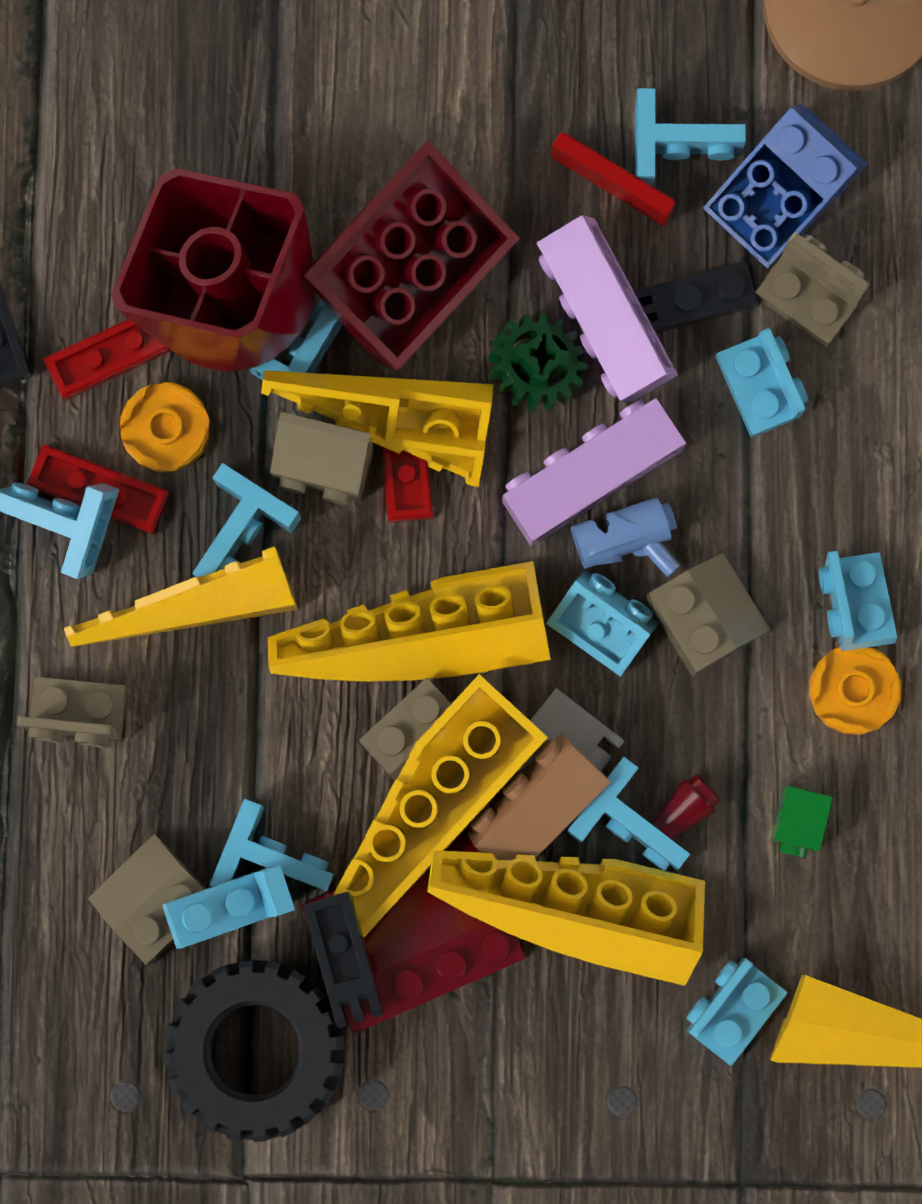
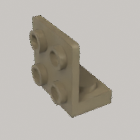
(812, 288)
(76, 709)

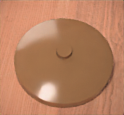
(847, 41)

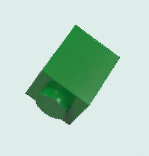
(800, 821)

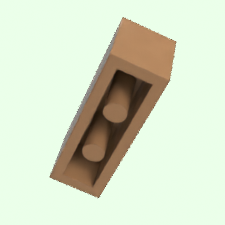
(538, 802)

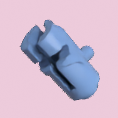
(630, 530)

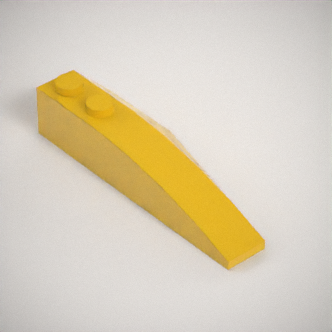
(448, 631)
(437, 795)
(593, 912)

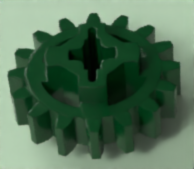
(521, 370)

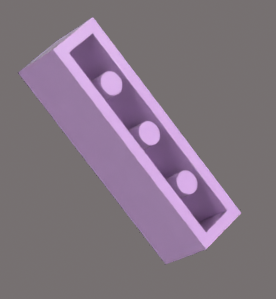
(606, 309)
(593, 471)

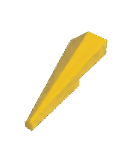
(422, 417)
(222, 596)
(846, 1029)

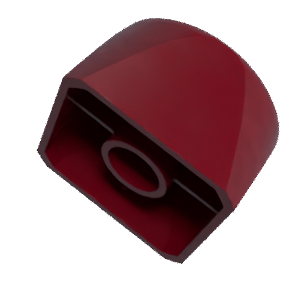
(218, 270)

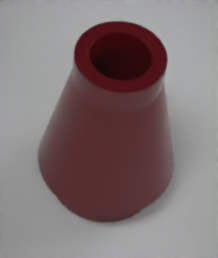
(687, 806)

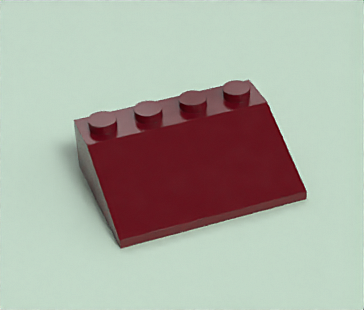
(409, 257)
(429, 949)

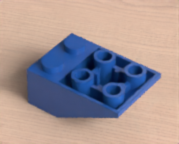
(784, 184)

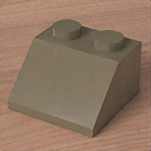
(321, 458)
(706, 614)
(403, 726)
(135, 895)

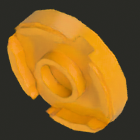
(165, 427)
(855, 690)

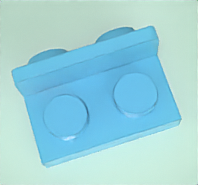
(762, 383)
(859, 601)
(603, 621)
(735, 1010)

